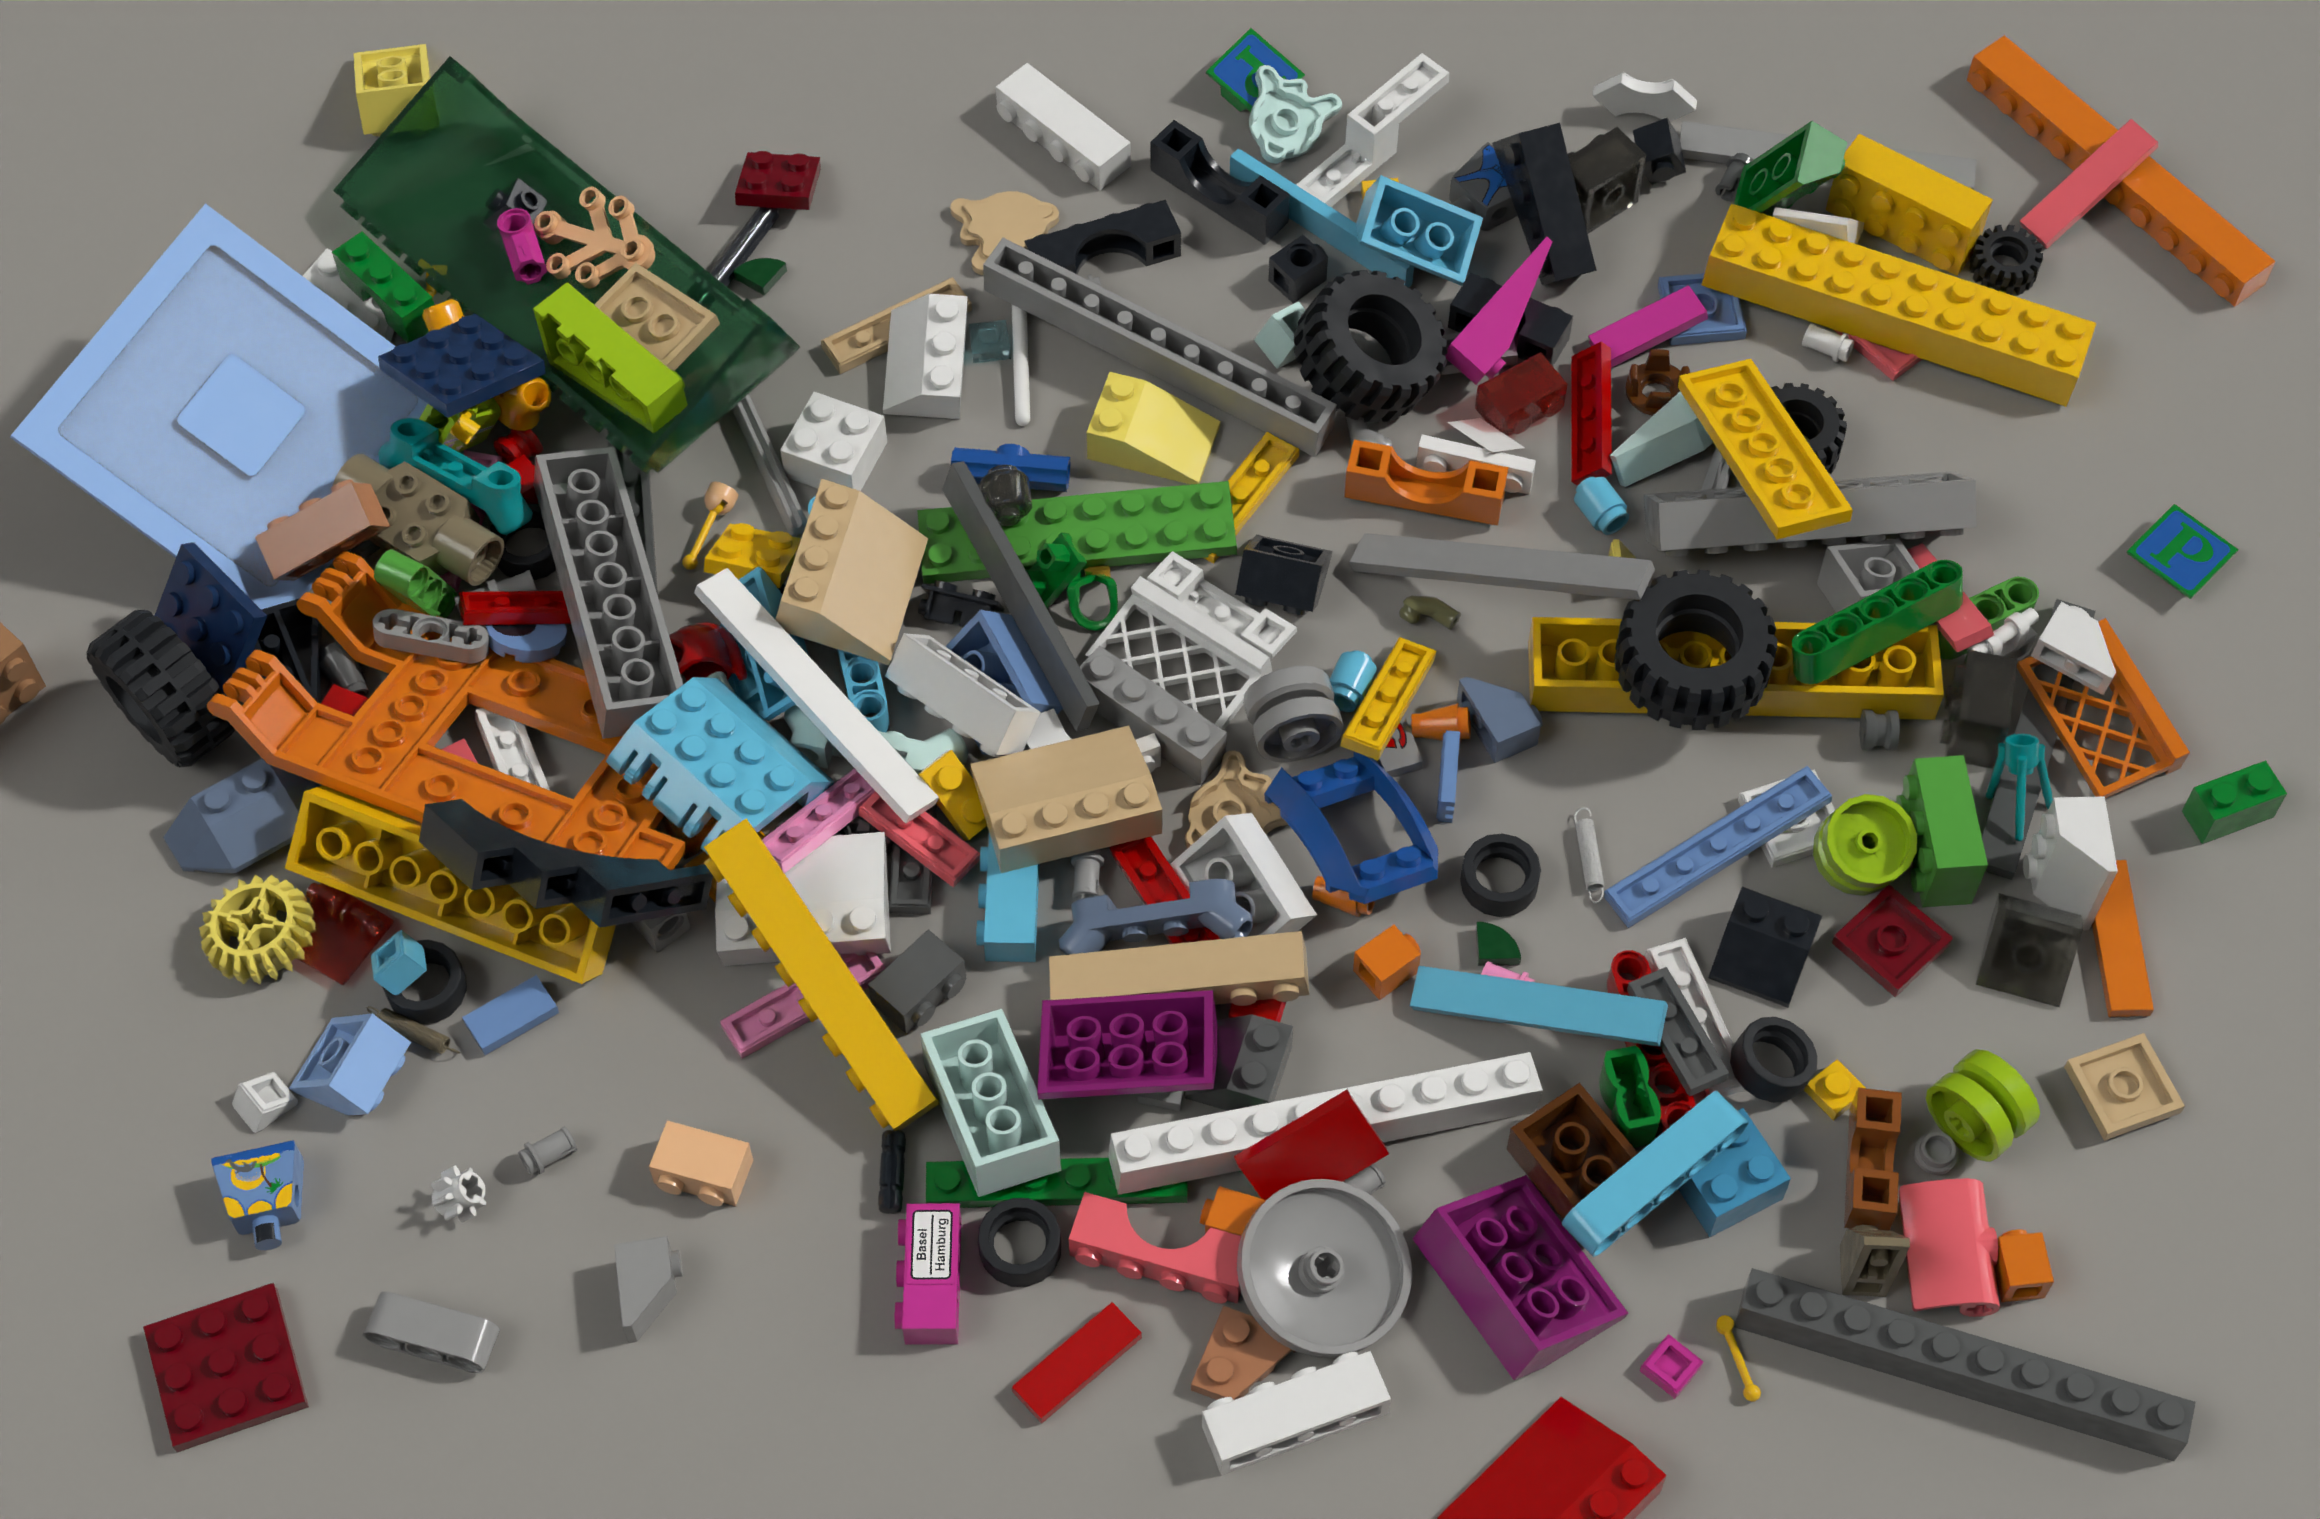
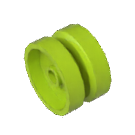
(1882, 857)
(1983, 1105)

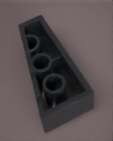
(1546, 200)

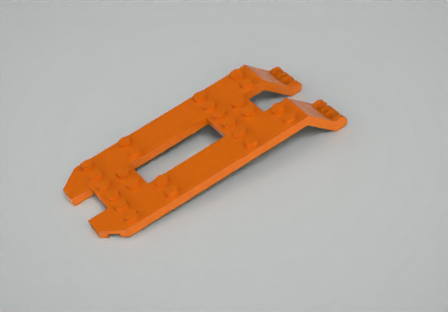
(389, 744)

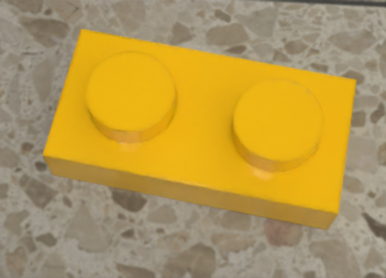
(956, 794)

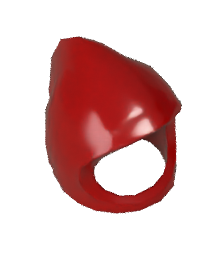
(710, 650)

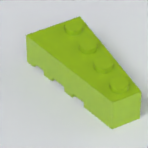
(607, 359)

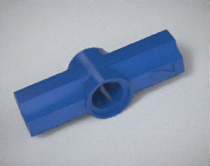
(1043, 471)

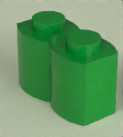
(1628, 1095)

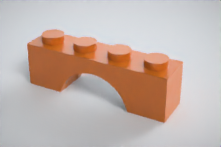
(1383, 478)

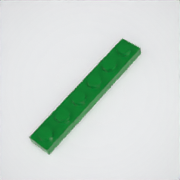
(952, 1184)

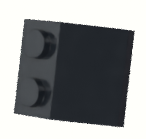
(1282, 574)
(1765, 947)

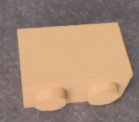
(700, 1164)

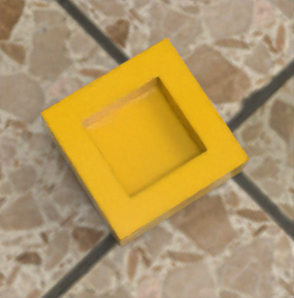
(1833, 1089)

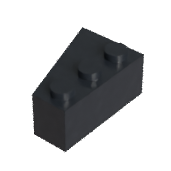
(295, 643)

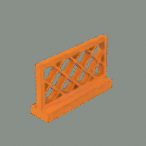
(2135, 702)

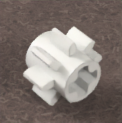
(458, 1194)

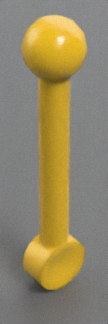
(1725, 1326)

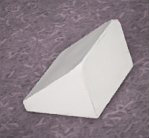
(263, 1101)

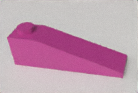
(1490, 333)

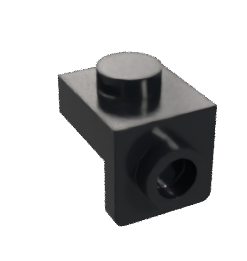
(513, 196)

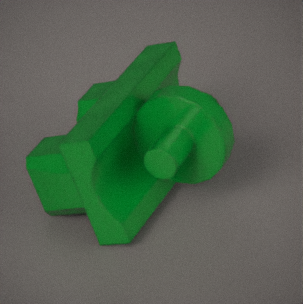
(1055, 568)

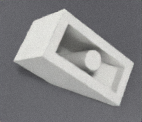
(2076, 648)

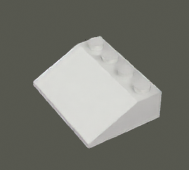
(842, 888)

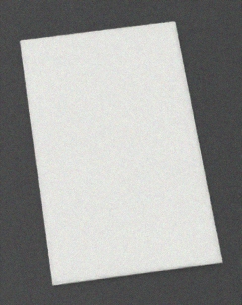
(1486, 435)

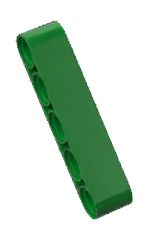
(1877, 621)

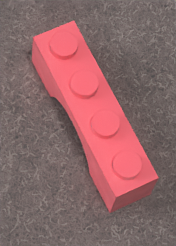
(1107, 1238)

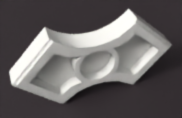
(1628, 95)

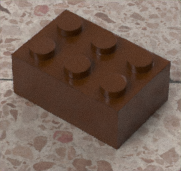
(1569, 1148)

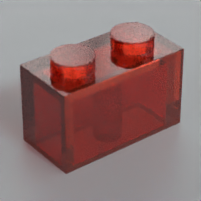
(1521, 395)

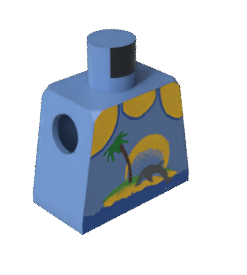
(262, 1190)

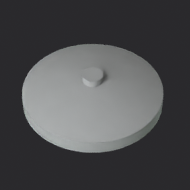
(1324, 1268)

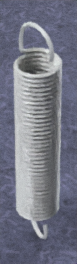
(1589, 854)

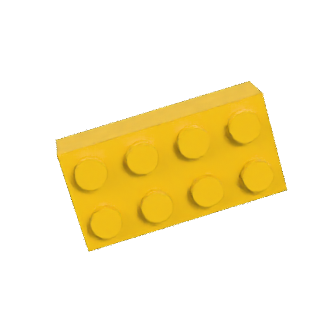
(1909, 204)

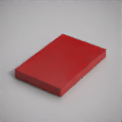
(1322, 1144)

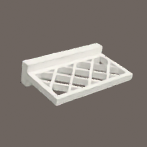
(1190, 627)

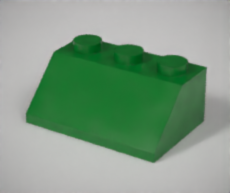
(1791, 169)

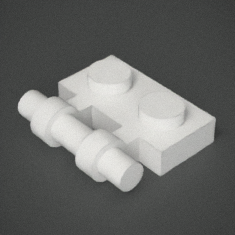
(2013, 638)

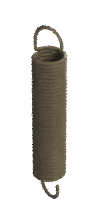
(414, 1031)

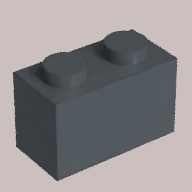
(918, 982)

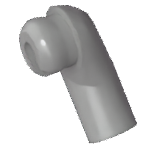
(1359, 431)

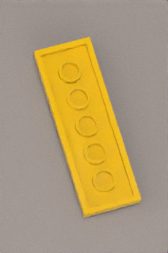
(1765, 449)

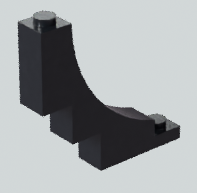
(549, 875)

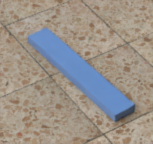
(1717, 846)

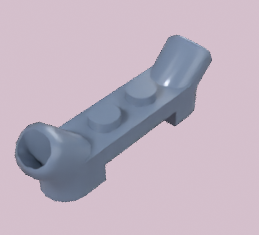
(1210, 906)

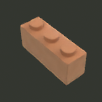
(321, 530)

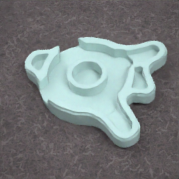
(1285, 117)

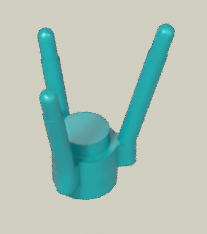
(2021, 755)

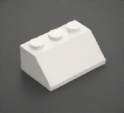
(926, 357)
(2073, 856)
(1263, 884)

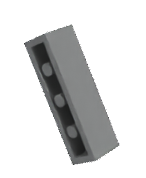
(1133, 700)

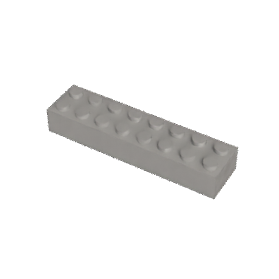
(1879, 504)
(606, 585)

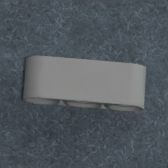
(431, 1332)

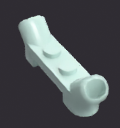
(915, 752)

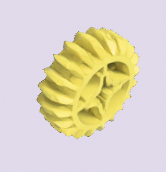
(262, 939)

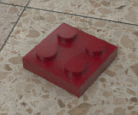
(777, 180)
(1892, 940)

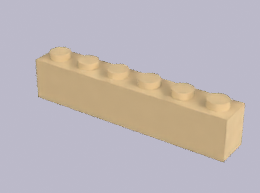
(1234, 968)

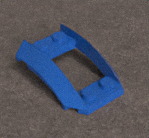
(1374, 878)

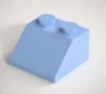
(351, 1064)

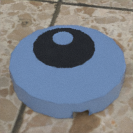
(527, 641)

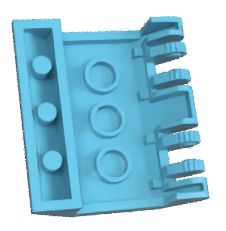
(715, 761)

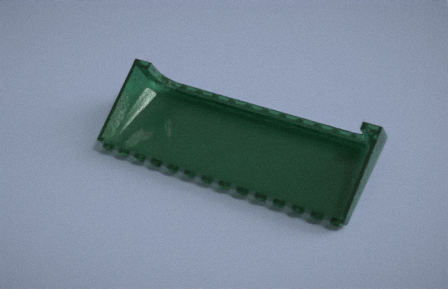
(428, 196)

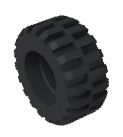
(1393, 318)
(159, 687)
(1689, 693)

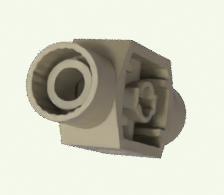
(427, 520)

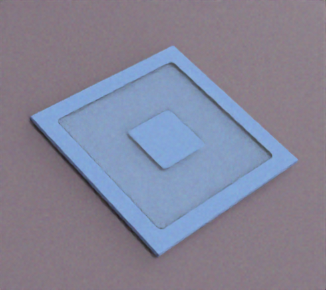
(219, 402)

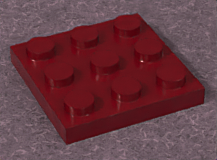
(225, 1367)

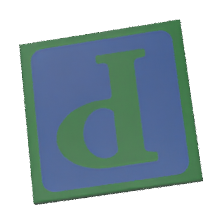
(1239, 64)
(2182, 551)

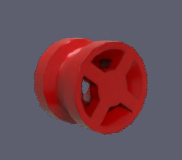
(517, 444)

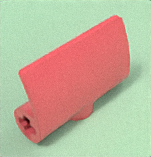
(1950, 1246)

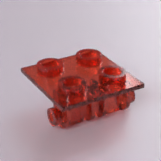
(343, 933)

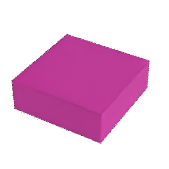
(1671, 1366)

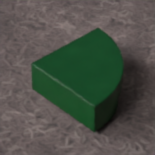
(760, 273)
(1496, 945)

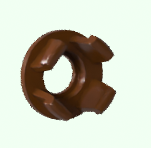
(1655, 370)

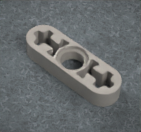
(401, 638)

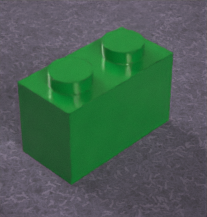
(2234, 802)

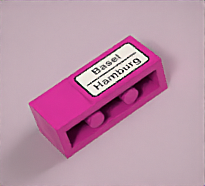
(929, 1274)

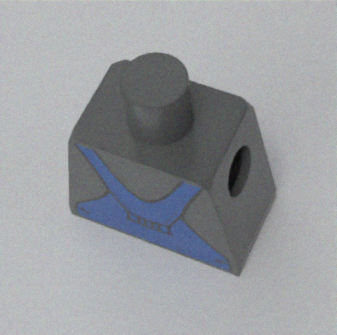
(1482, 189)

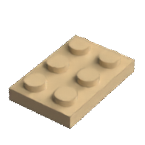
(657, 315)

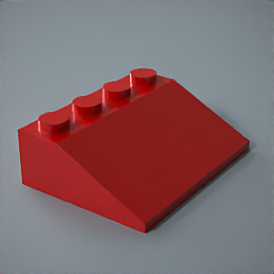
(1563, 1470)

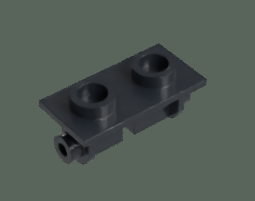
(945, 601)

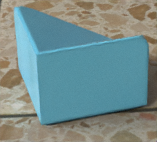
(398, 962)

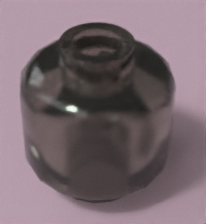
(1007, 493)

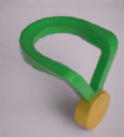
(1092, 574)

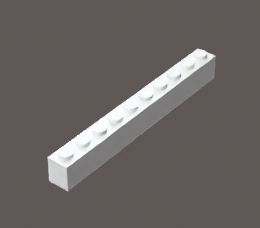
(1394, 1108)

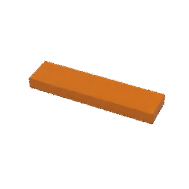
(2121, 951)

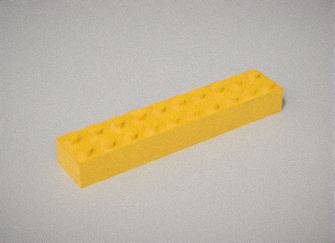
(1899, 304)
(1577, 673)

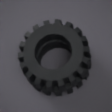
(1816, 419)

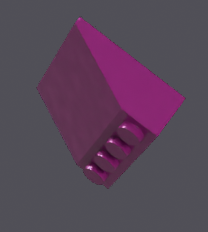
(1127, 1044)
(1518, 1275)

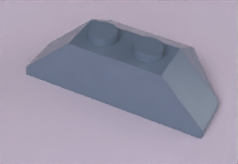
(238, 819)

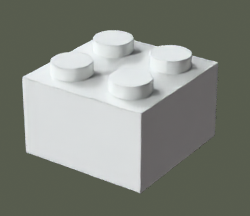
(833, 443)

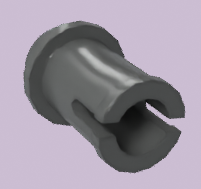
(1732, 176)

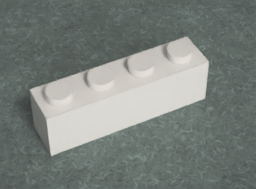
(1063, 126)
(961, 695)
(1295, 1411)

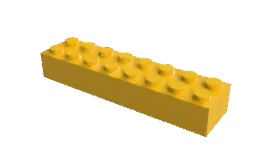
(383, 862)

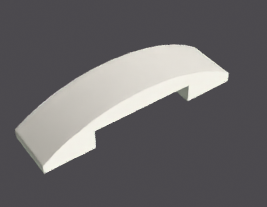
(1187, 583)

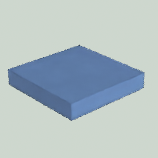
(1724, 312)

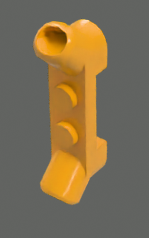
(518, 405)

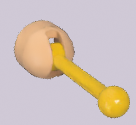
(719, 501)

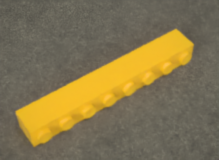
(821, 976)

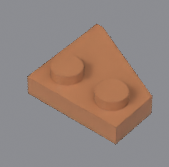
(1236, 1356)

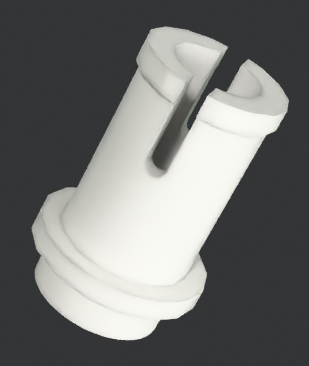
(1828, 342)

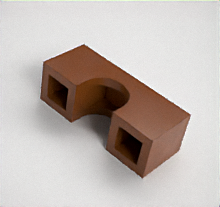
(1872, 1141)

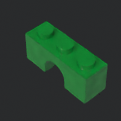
(373, 273)

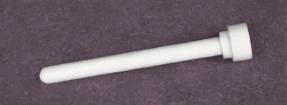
(1020, 366)

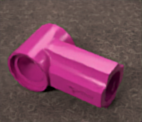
(521, 245)

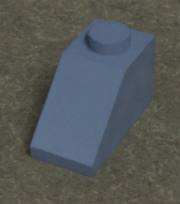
(1500, 717)

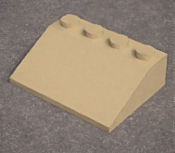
(851, 574)
(1067, 798)

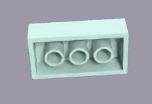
(990, 1102)

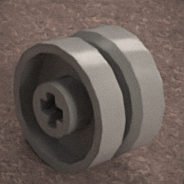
(1293, 713)

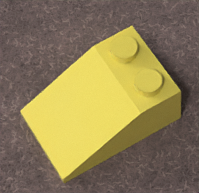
(387, 83)
(1150, 431)

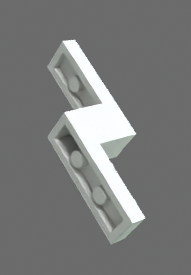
(1374, 130)

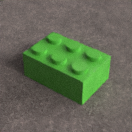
(1949, 837)

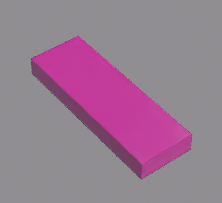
(1651, 325)

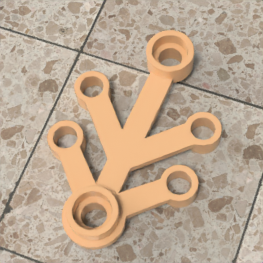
(631, 250)

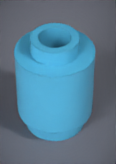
(1601, 505)
(1352, 679)

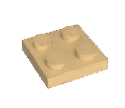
(2124, 1086)

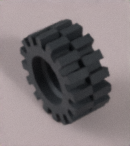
(2010, 244)

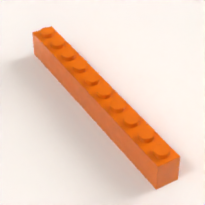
(2147, 195)

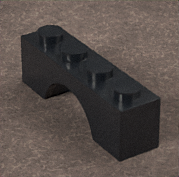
(1184, 161)
(1142, 232)

